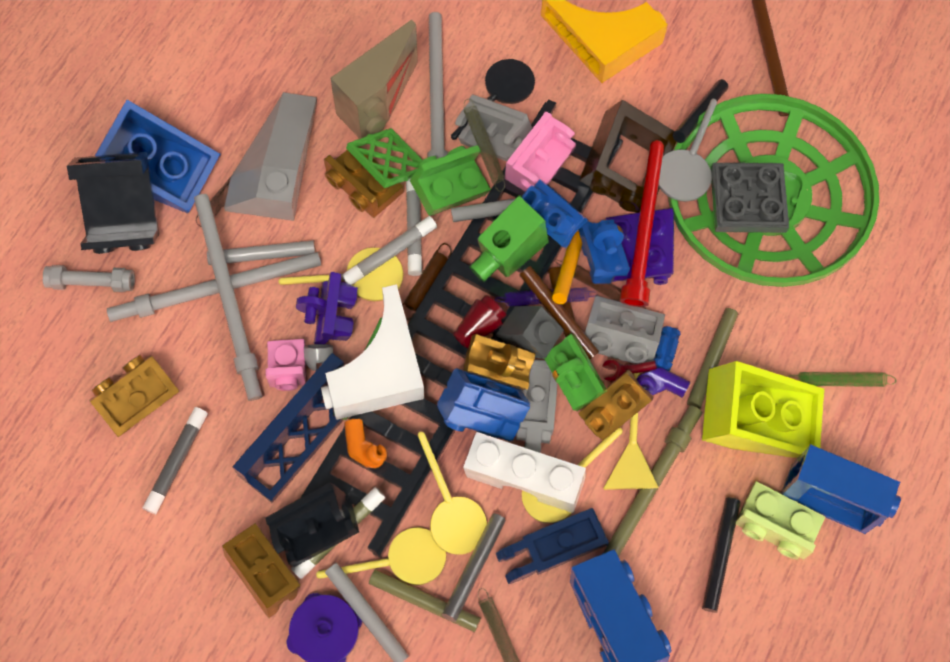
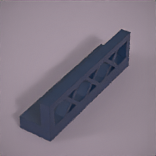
(284, 428)

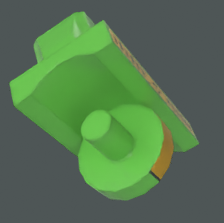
(574, 373)

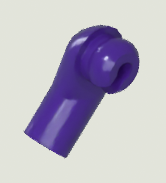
(661, 380)

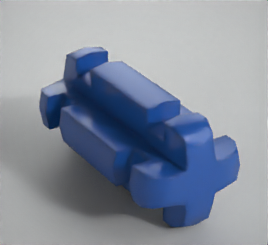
(667, 347)

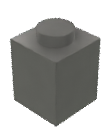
(530, 330)

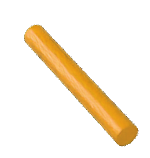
(567, 270)

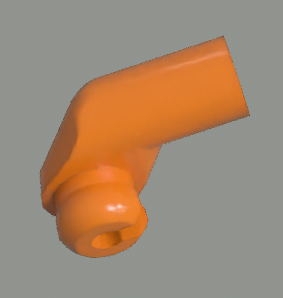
(361, 449)

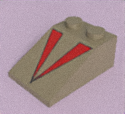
(374, 82)

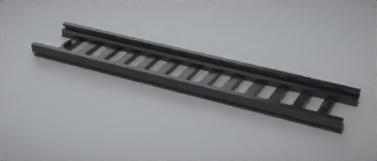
(413, 483)

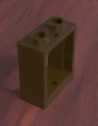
(638, 128)

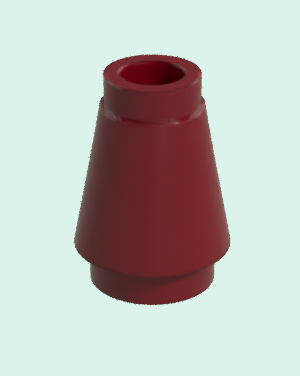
(481, 319)

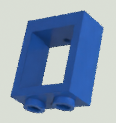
(842, 490)

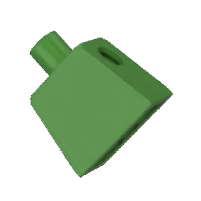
(510, 240)

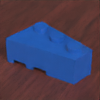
(617, 611)

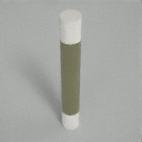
(361, 510)

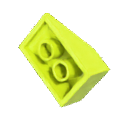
(761, 411)

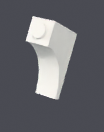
(383, 373)

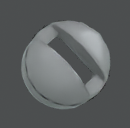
(316, 354)

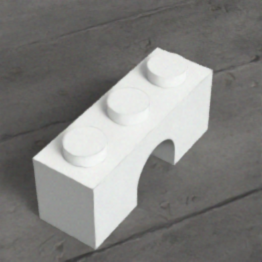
(511, 465)

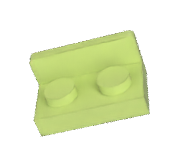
(780, 521)

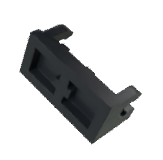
(312, 524)

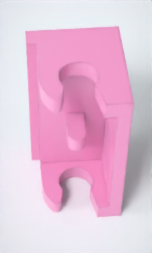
(540, 153)

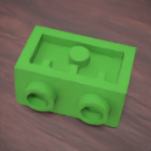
(449, 180)

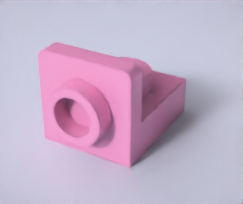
(286, 364)

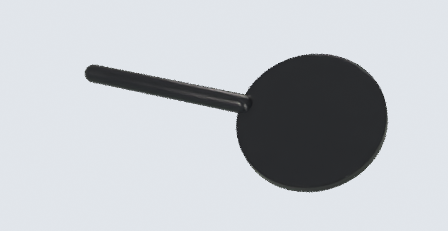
(506, 82)

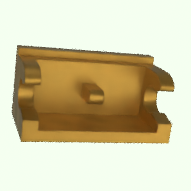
(261, 569)

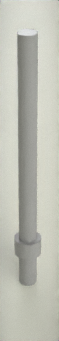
(436, 86)
(145, 305)
(245, 360)

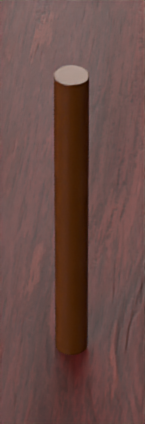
(770, 49)

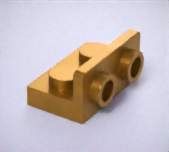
(363, 189)
(133, 394)

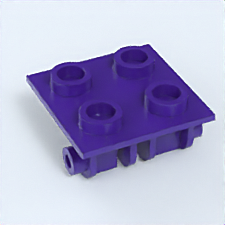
(661, 250)

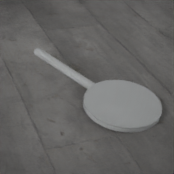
(684, 172)

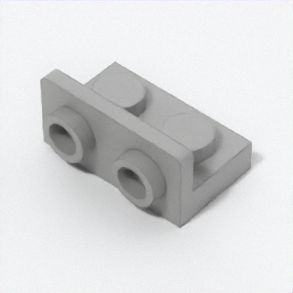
(624, 330)

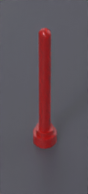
(635, 291)

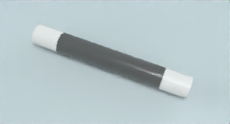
(175, 460)

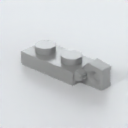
(540, 418)

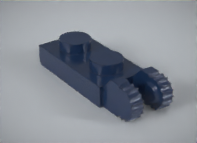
(556, 545)

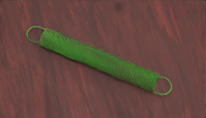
(837, 378)

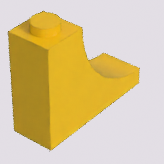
(606, 39)

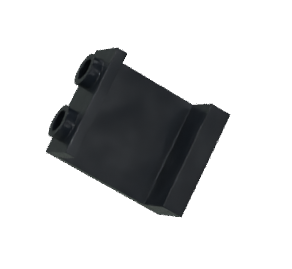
(115, 201)

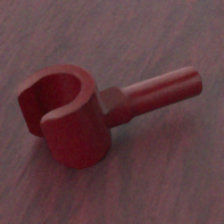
(621, 369)

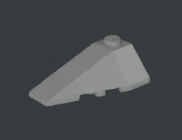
(273, 166)

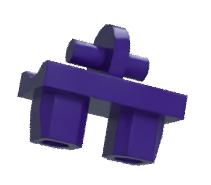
(328, 324)

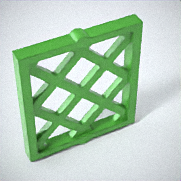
(354, 148)

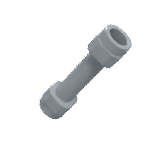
(58, 277)

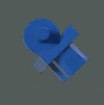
(559, 215)
(604, 250)

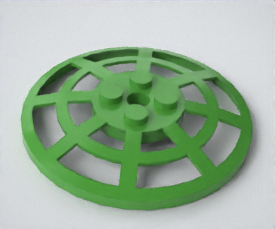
(796, 183)

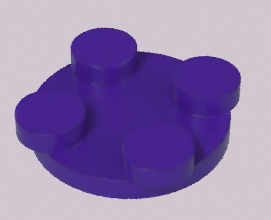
(323, 629)

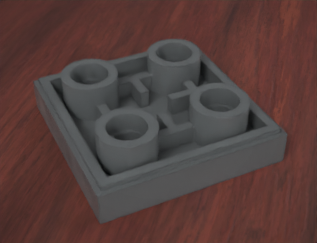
(749, 197)

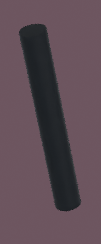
(691, 120)
(721, 555)

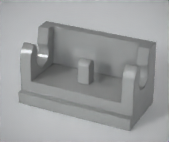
(503, 125)

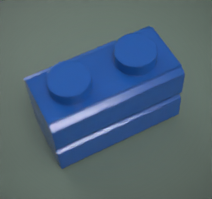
(482, 405)

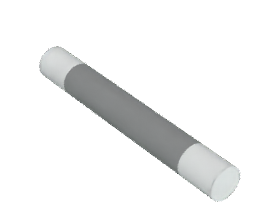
(413, 217)
(389, 251)

